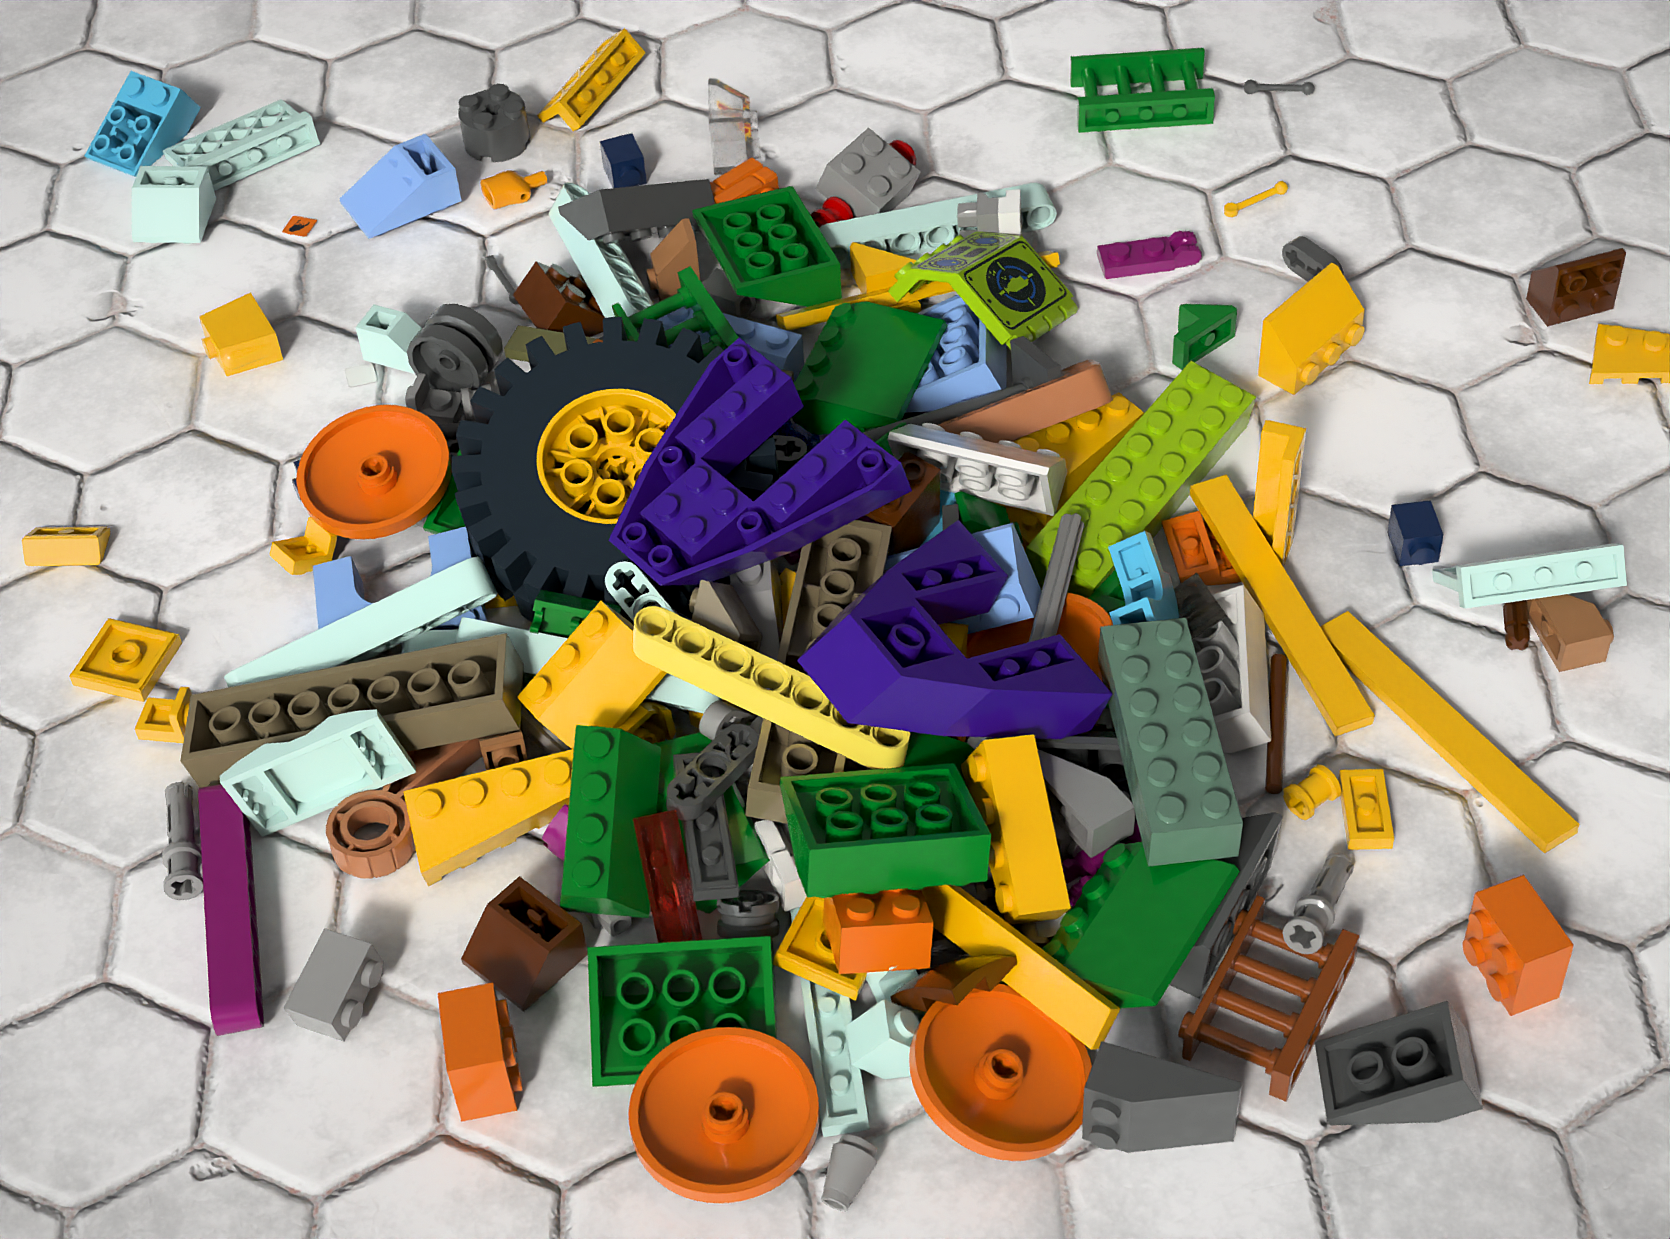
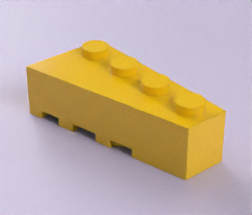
(1083, 441)
(484, 810)
(1024, 851)

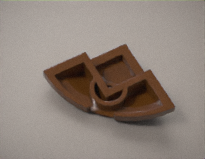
(953, 981)

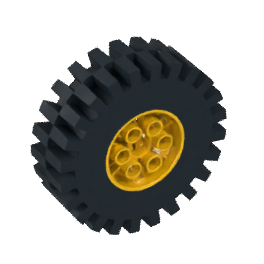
(561, 428)

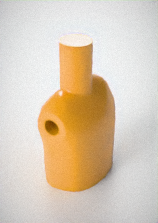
(510, 187)

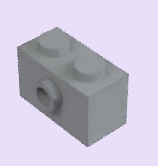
(334, 985)

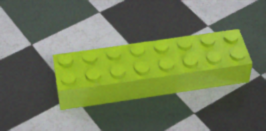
(1148, 472)

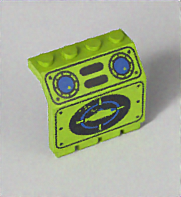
(999, 282)

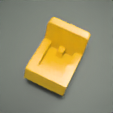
(303, 552)
(164, 718)

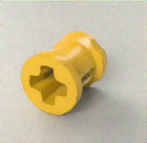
(1312, 792)

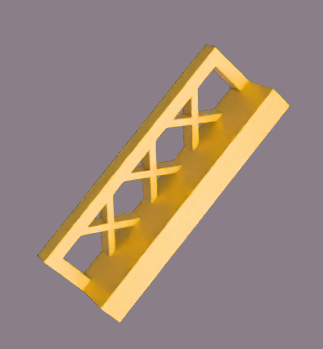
(594, 80)
(1278, 484)

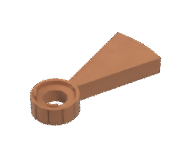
(388, 806)

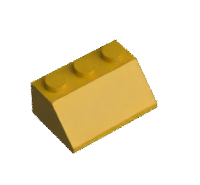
(1310, 331)
(591, 678)

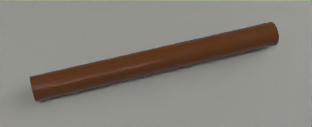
(1277, 707)

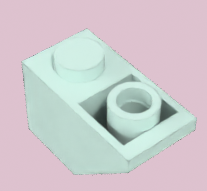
(386, 336)
(882, 1040)

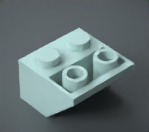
(171, 204)

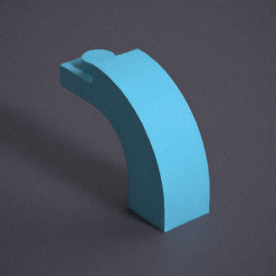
(1144, 583)

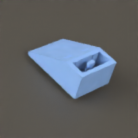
(402, 187)

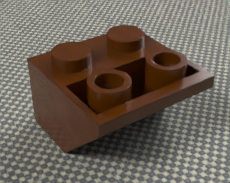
(1576, 287)
(558, 299)
(524, 944)

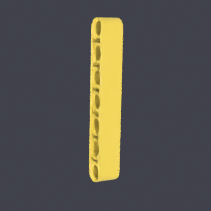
(749, 682)

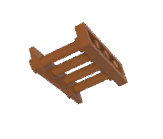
(1299, 1029)

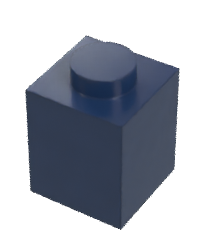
(623, 161)
(1415, 533)

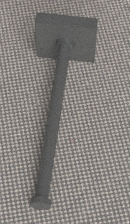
(1029, 369)

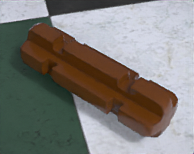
(1516, 624)

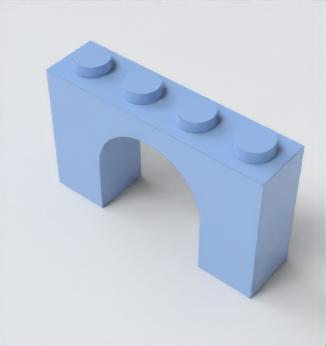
(341, 589)

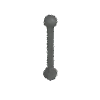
(1251, 87)
(492, 265)

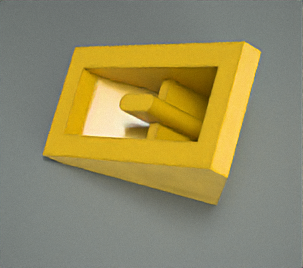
(875, 268)

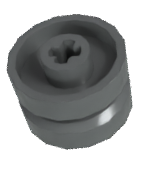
(455, 348)

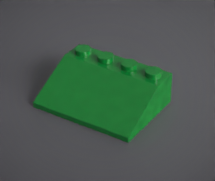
(772, 248)
(865, 366)
(885, 830)
(1138, 923)
(667, 990)

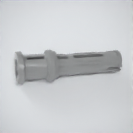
(181, 854)
(1316, 911)

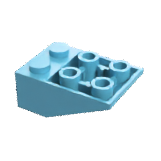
(142, 124)

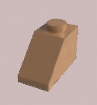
(672, 255)
(1570, 630)

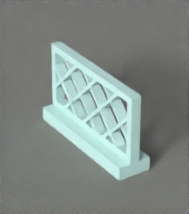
(257, 148)
(1535, 575)

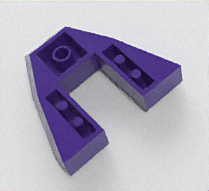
(697, 526)
(898, 670)

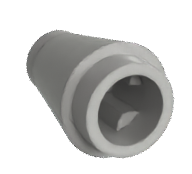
(847, 1171)

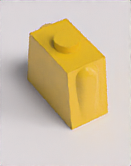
(240, 336)

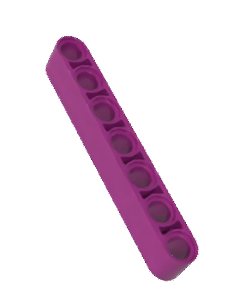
(229, 914)

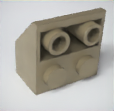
(722, 611)

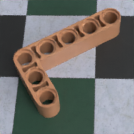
(1075, 392)

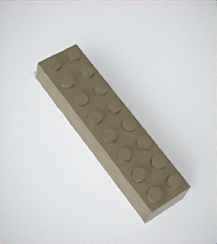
(826, 581)
(422, 695)

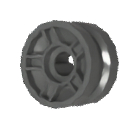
(748, 915)

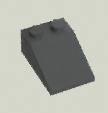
(1400, 1070)
(1155, 1104)

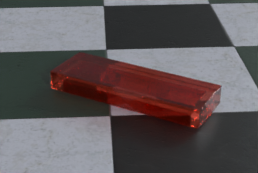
(667, 877)

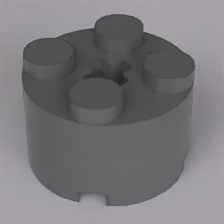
(494, 124)

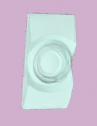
(316, 771)

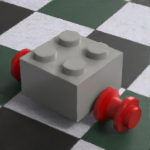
(866, 179)

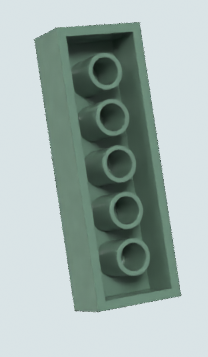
(1169, 743)

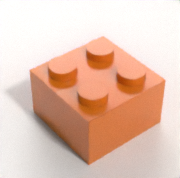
(879, 931)
(1517, 945)
(479, 1051)

